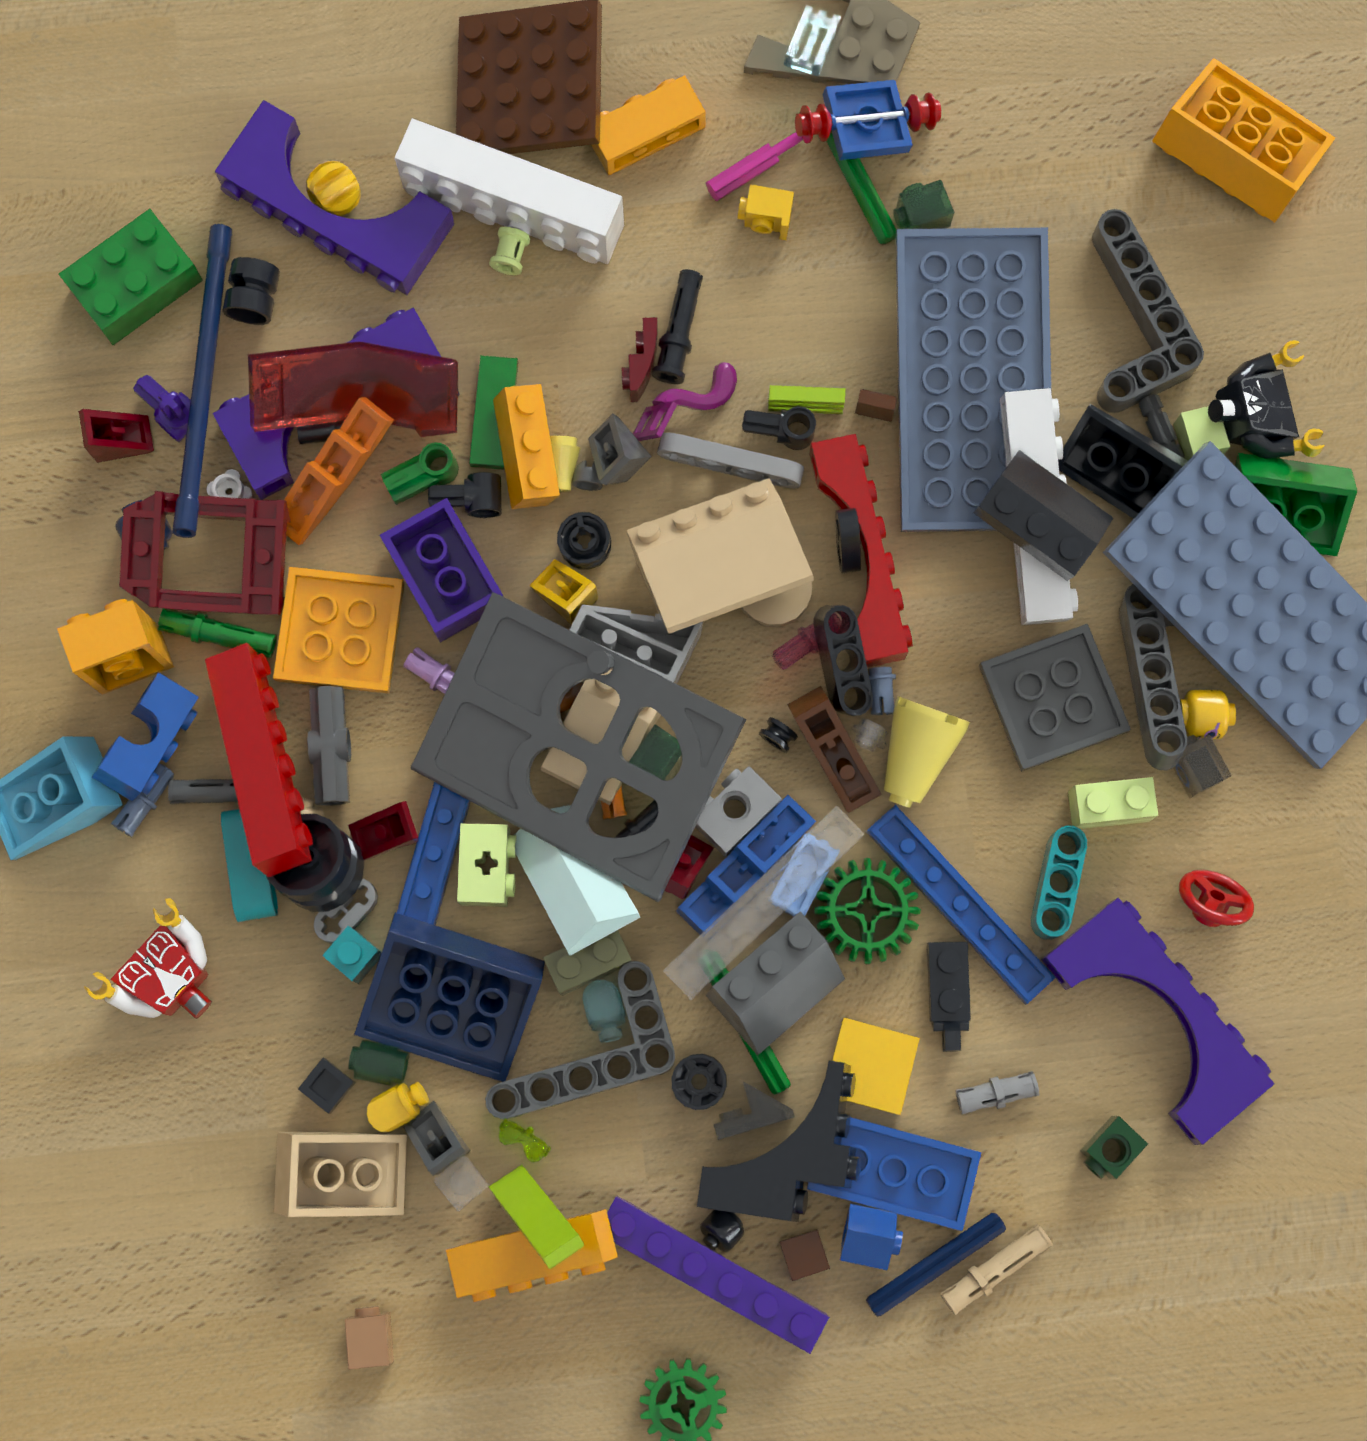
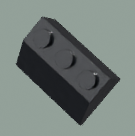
(1044, 516)

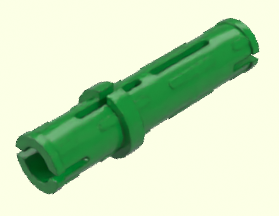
(205, 629)

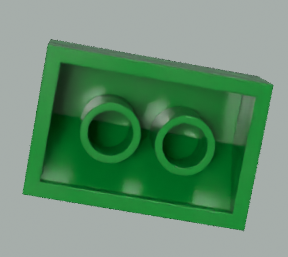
(1309, 495)

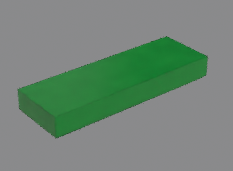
(493, 376)

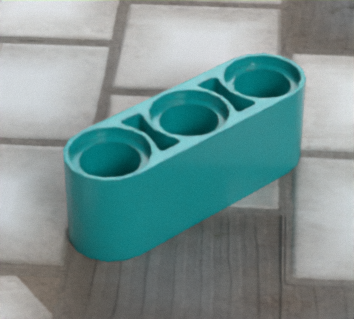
(1071, 868)
(250, 889)

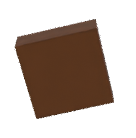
(876, 405)
(804, 1255)

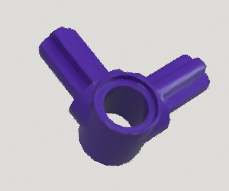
(170, 408)

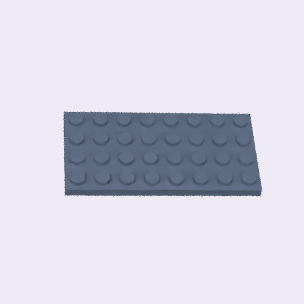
(966, 334)
(1253, 601)

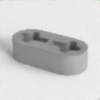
(353, 916)

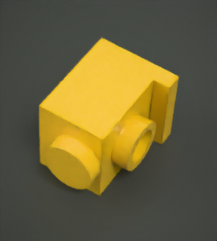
(767, 210)

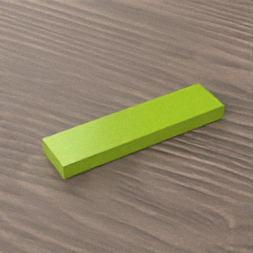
(536, 1216)

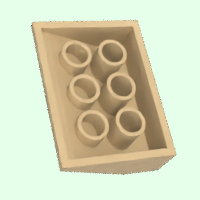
(719, 555)

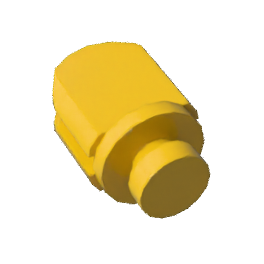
(396, 1106)

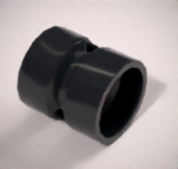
(251, 289)

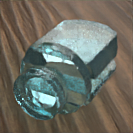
(604, 1009)

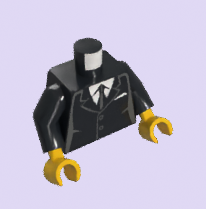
(1259, 408)

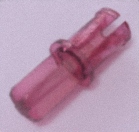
(802, 644)

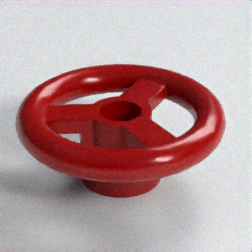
(1214, 903)

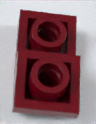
(640, 365)

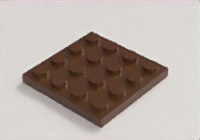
(531, 77)

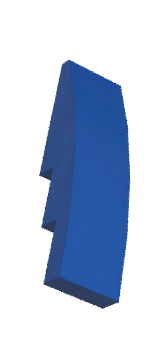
(746, 864)

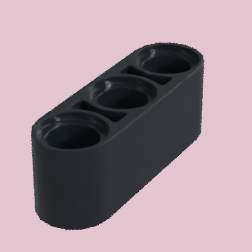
(856, 673)

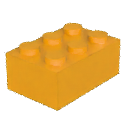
(114, 646)

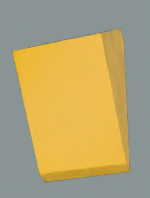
(564, 589)

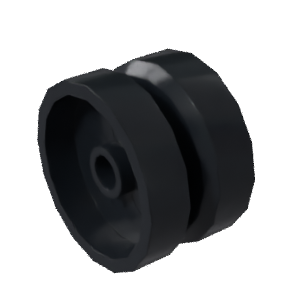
(331, 874)

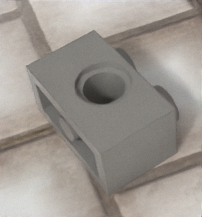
(758, 800)

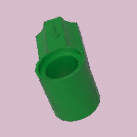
(415, 474)

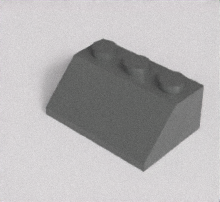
(777, 983)

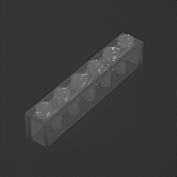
(763, 903)

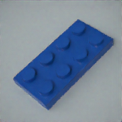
(909, 1174)

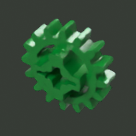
(701, 1397)

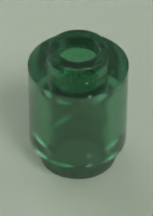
(378, 1063)

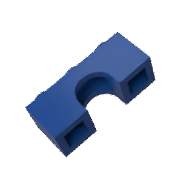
(130, 766)

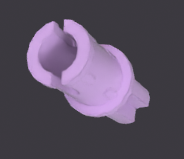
(430, 670)

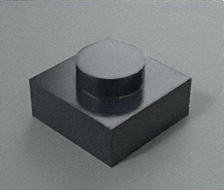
(326, 1085)

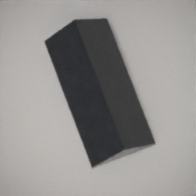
(1117, 461)

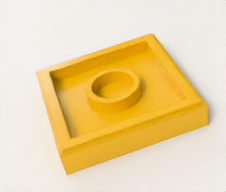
(880, 1063)

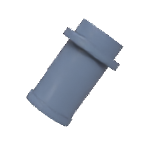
(882, 688)

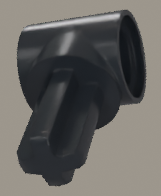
(777, 426)
(478, 495)

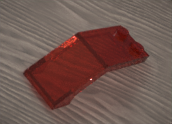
(327, 380)

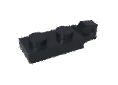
(949, 991)

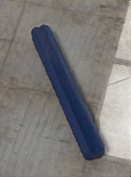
(936, 1264)

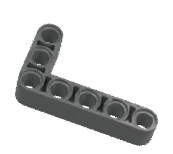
(1146, 314)
(1150, 692)
(597, 1064)

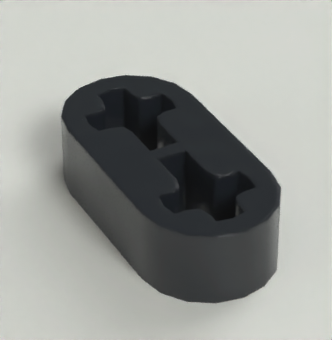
(848, 540)

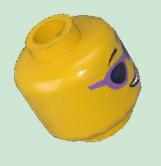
(1207, 713)

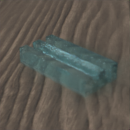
(819, 21)

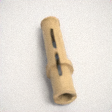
(1001, 1265)

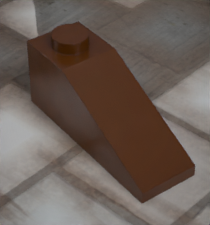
(834, 749)

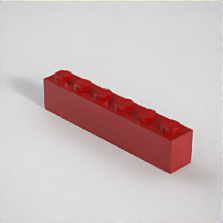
(258, 760)

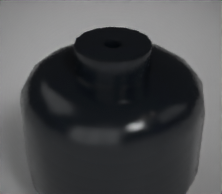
(722, 1230)

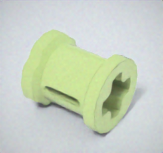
(509, 251)

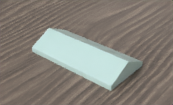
(576, 896)

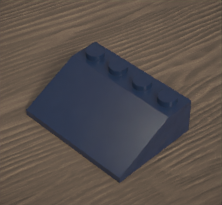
(450, 997)

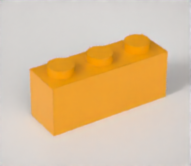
(648, 124)
(526, 446)

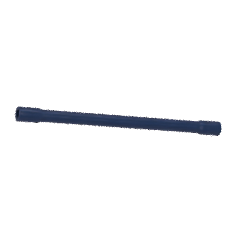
(187, 503)

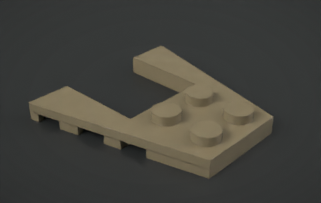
(866, 48)

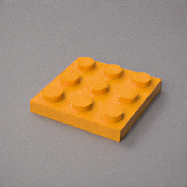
(339, 630)

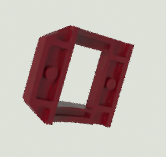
(262, 560)

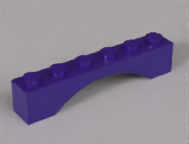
(715, 1275)

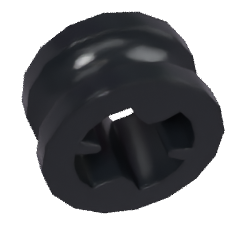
(778, 734)

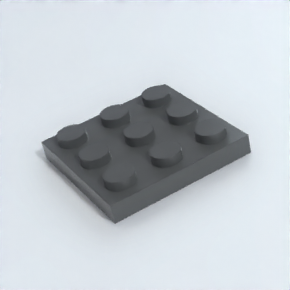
(1054, 697)

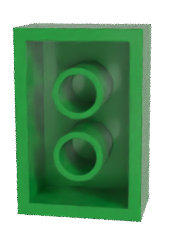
(131, 276)

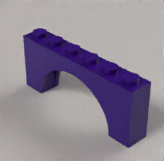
(387, 247)
(266, 452)
(1222, 1072)

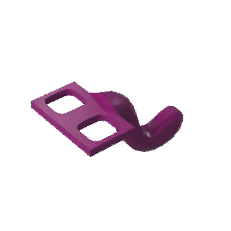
(722, 388)

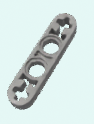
(730, 460)

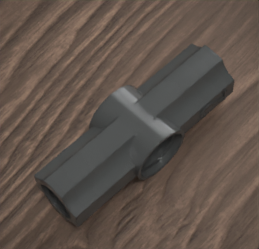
(329, 746)

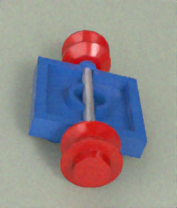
(867, 119)

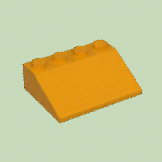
(1243, 139)

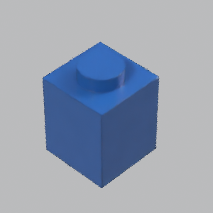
(870, 1237)

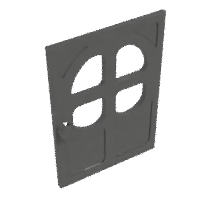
(508, 711)

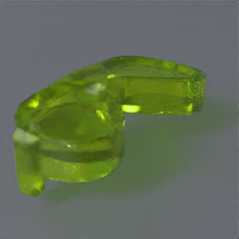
(533, 1146)

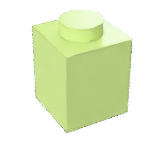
(1196, 428)

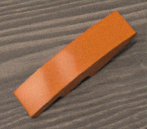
(334, 468)

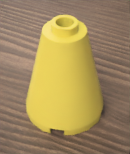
(919, 749)

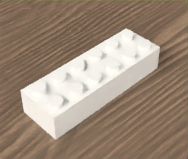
(510, 192)

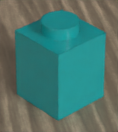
(352, 954)

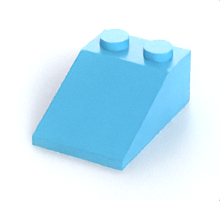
(53, 796)

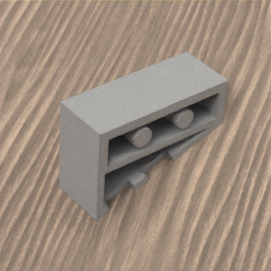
(639, 638)

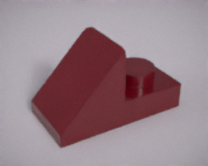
(384, 831)
(689, 867)

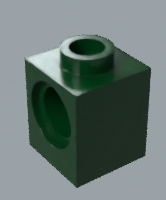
(1130, 1145)

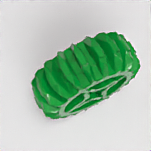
(886, 910)

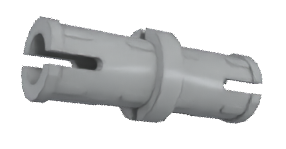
(997, 1092)

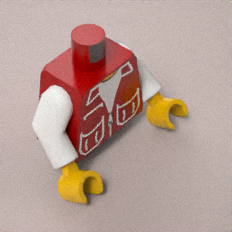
(161, 972)

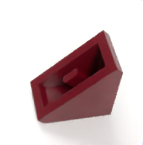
(115, 434)

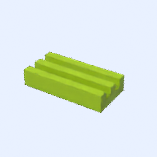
(816, 399)

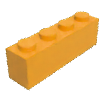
(513, 1262)

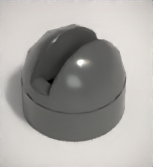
(586, 477)

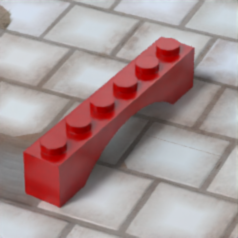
(842, 478)

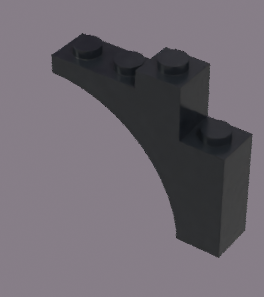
(813, 1153)

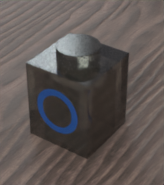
(1201, 766)

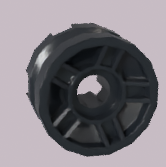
(584, 524)
(687, 1093)

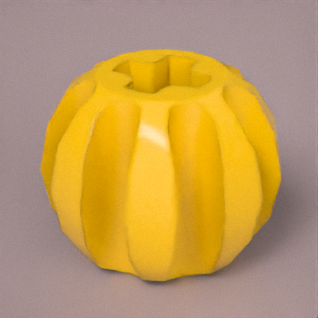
(333, 188)

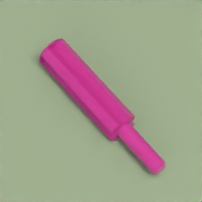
(749, 167)

